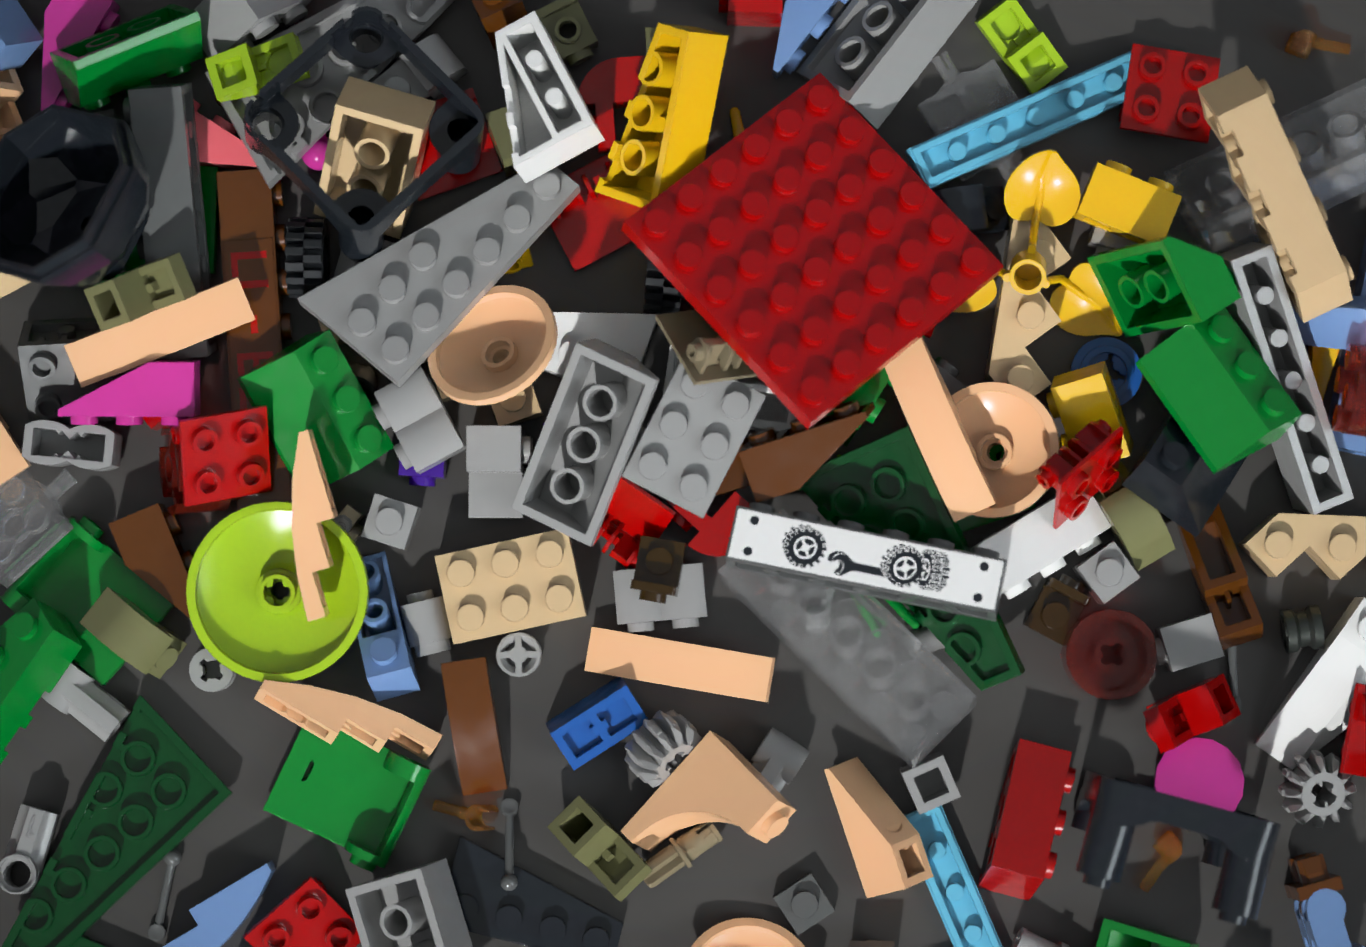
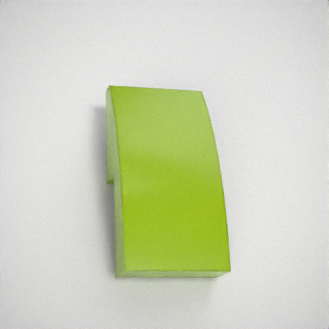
(1021, 45)
(246, 70)

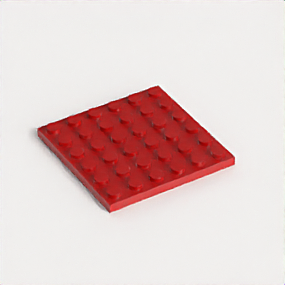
(812, 249)

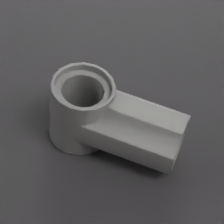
(87, 702)
(779, 758)
(29, 844)

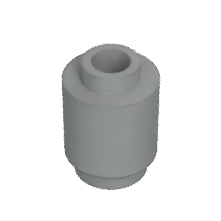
(426, 623)

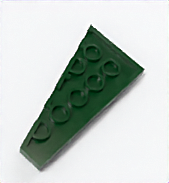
(893, 489)
(128, 821)

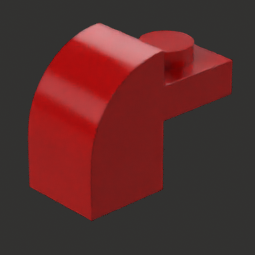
(610, 87)
(712, 532)
(1190, 712)

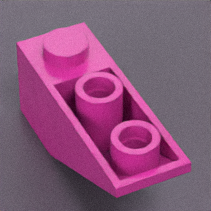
(67, 23)
(153, 390)

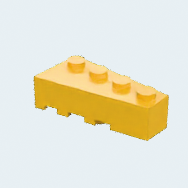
(669, 116)

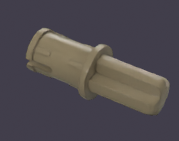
(681, 852)

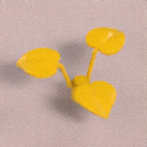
(1049, 193)

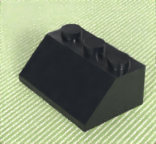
(1177, 479)

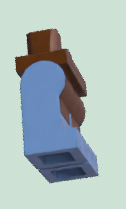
(1317, 902)

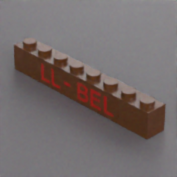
(252, 253)

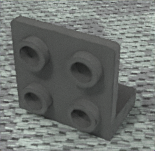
(46, 368)

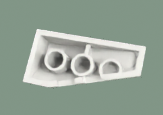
(1321, 698)

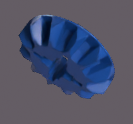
(1122, 359)

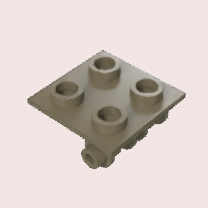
(701, 348)

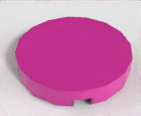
(1201, 773)

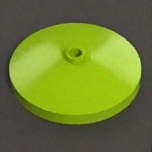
(243, 619)

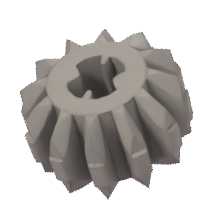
(660, 746)
(1313, 805)

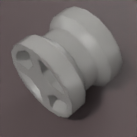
(511, 654)
(214, 670)

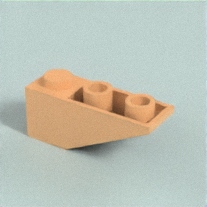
(879, 835)

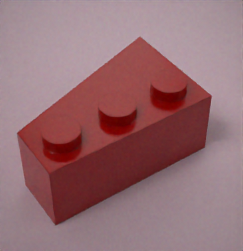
(1028, 820)

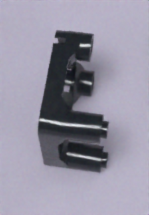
(362, 213)
(1234, 840)

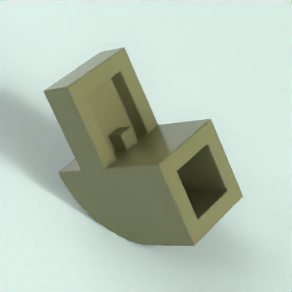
(140, 291)
(1134, 523)
(132, 634)
(600, 847)

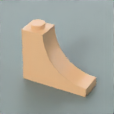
(707, 787)

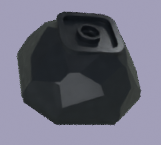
(70, 197)

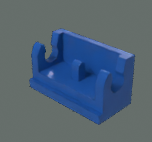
(596, 722)

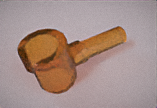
(1302, 41)
(471, 815)
(1170, 850)

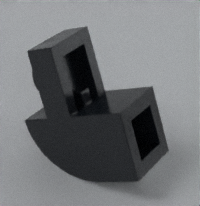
(977, 207)

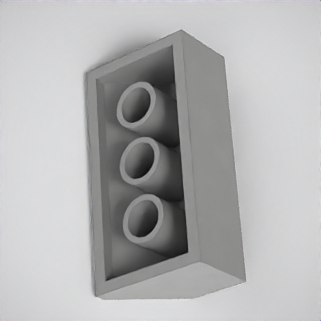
(882, 49)
(586, 440)

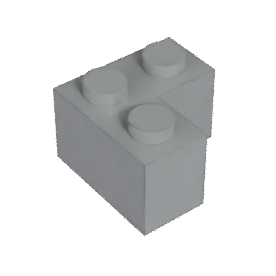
(237, 22)
(496, 469)

